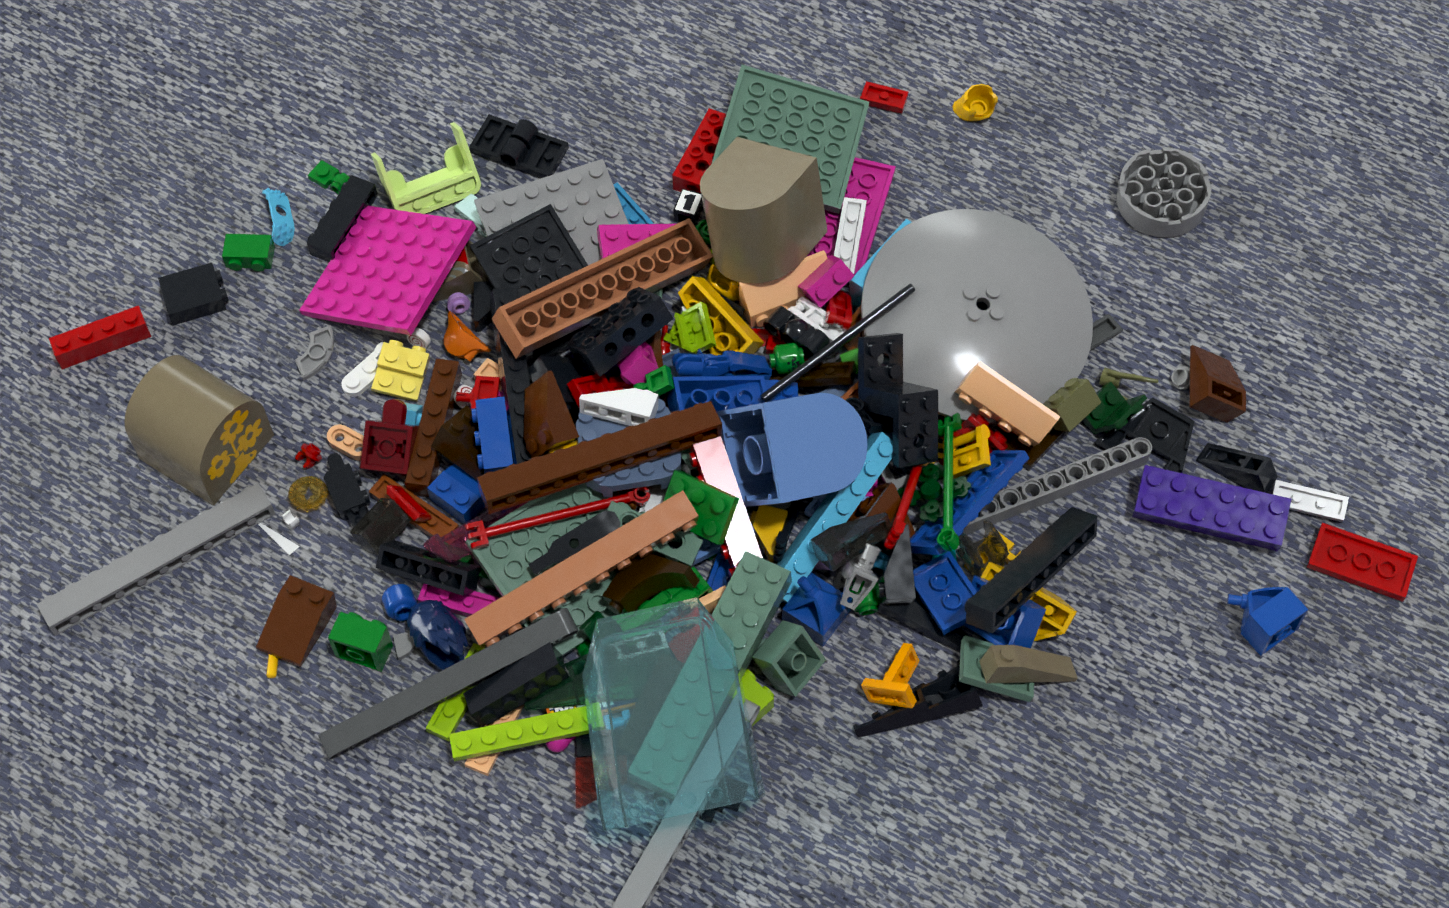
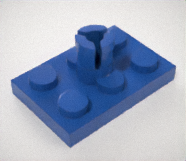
(944, 591)

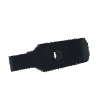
(586, 534)

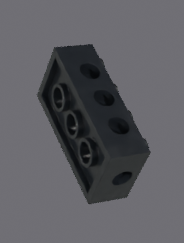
(623, 336)

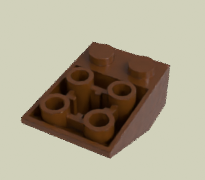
(1215, 386)

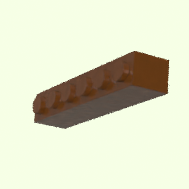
(436, 411)

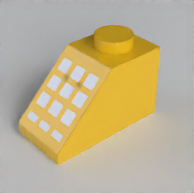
(767, 524)

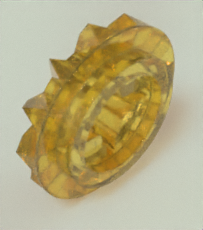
(299, 489)

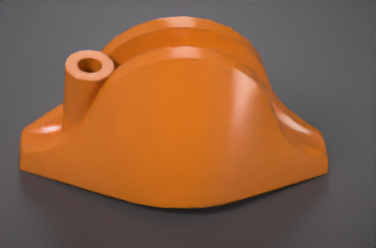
(461, 340)

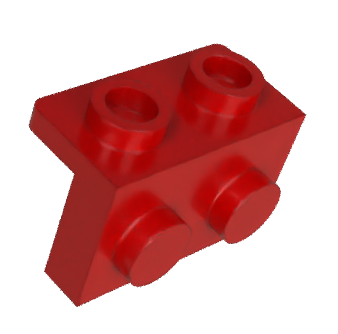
(589, 385)

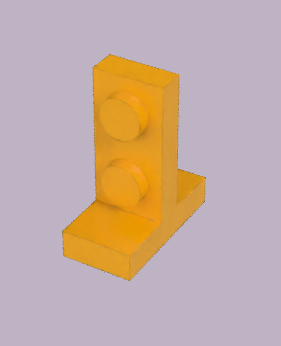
(894, 688)

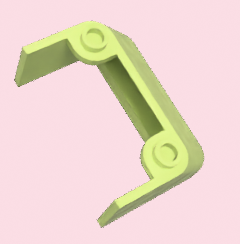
(437, 188)

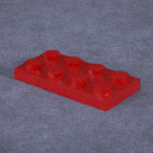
(1362, 562)

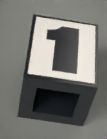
(688, 206)

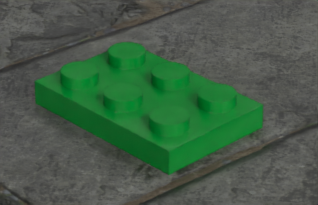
(711, 504)

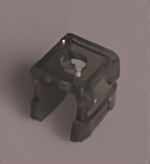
(991, 545)

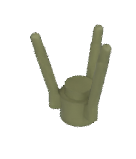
(1109, 375)

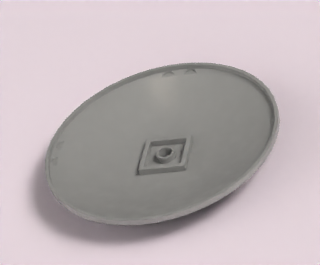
(1036, 303)

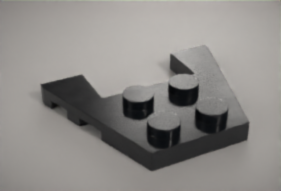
(1162, 426)

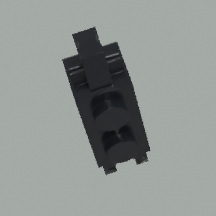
(345, 490)

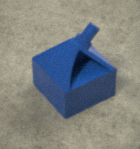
(816, 608)
(1269, 616)

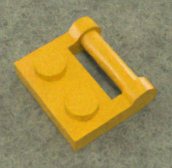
(973, 456)

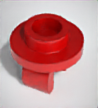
(312, 454)

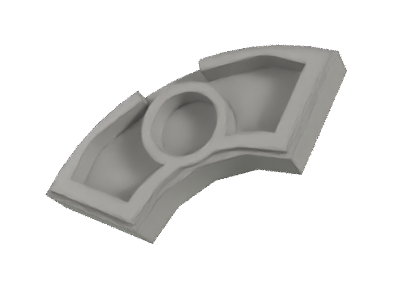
(318, 352)

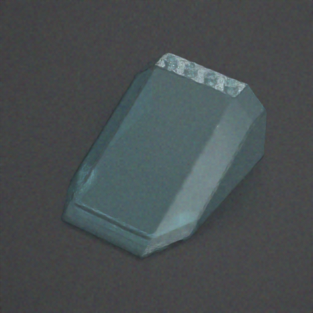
(667, 716)

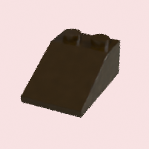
(458, 443)

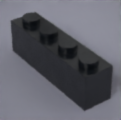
(341, 216)
(516, 684)

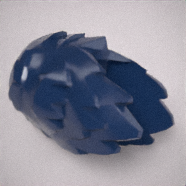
(437, 633)

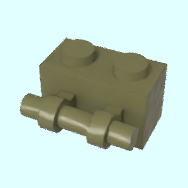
(1072, 403)

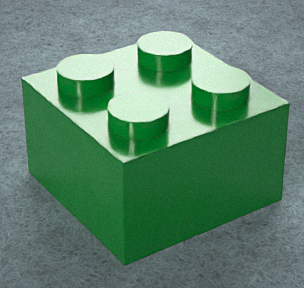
(361, 641)

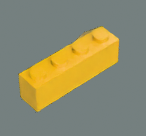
(728, 327)

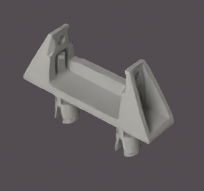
(859, 569)

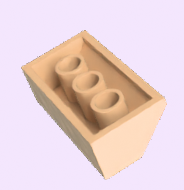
(764, 298)
(1006, 404)

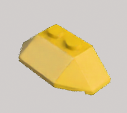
(1057, 614)

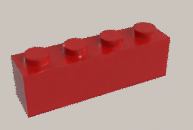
(99, 337)

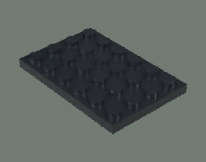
(530, 257)

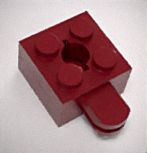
(389, 442)

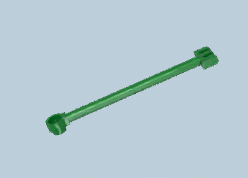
(947, 535)

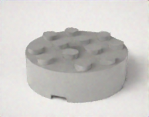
(1163, 192)

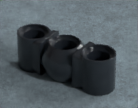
(791, 330)

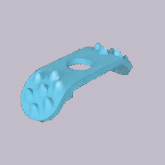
(282, 226)

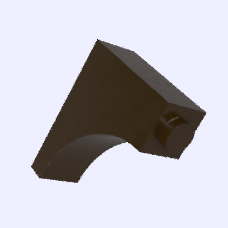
(644, 579)

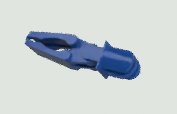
(728, 364)

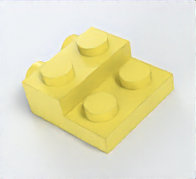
(401, 370)

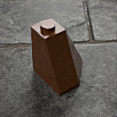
(886, 500)

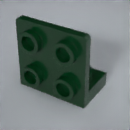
(1112, 410)

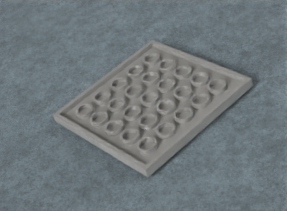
(579, 196)

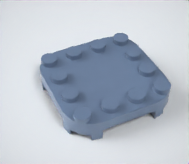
(646, 474)

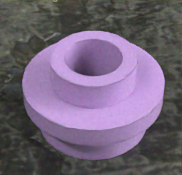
(458, 303)

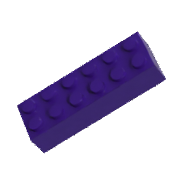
(1212, 508)

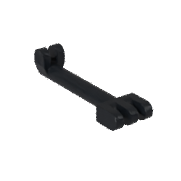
(783, 536)

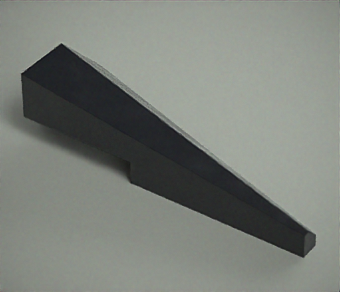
(919, 618)
(934, 700)

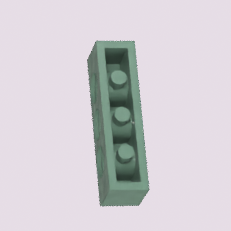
(688, 541)

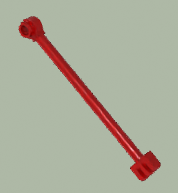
(898, 524)
(484, 533)

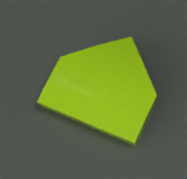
(692, 329)

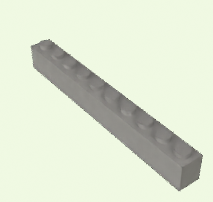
(155, 559)

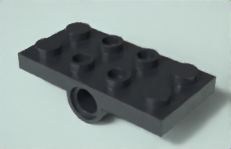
(519, 146)

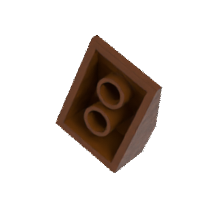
(546, 417)
(296, 620)

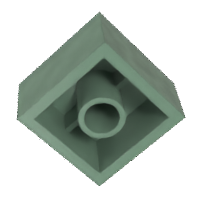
(788, 658)

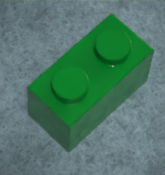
(248, 251)

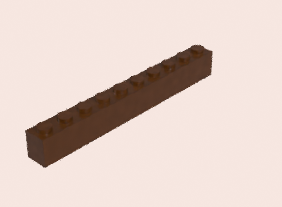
(598, 457)

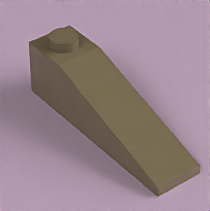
(1025, 665)

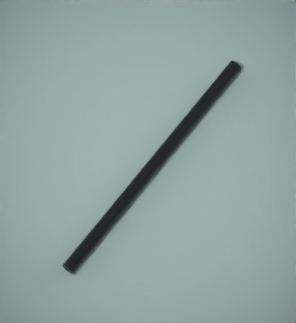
(837, 343)

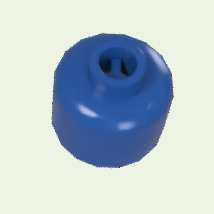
(398, 601)

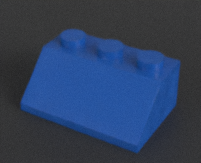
(492, 434)

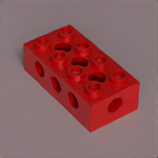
(699, 152)

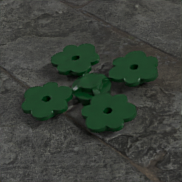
(932, 489)

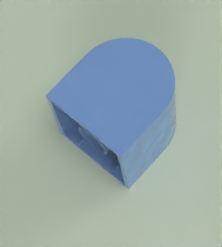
(793, 447)

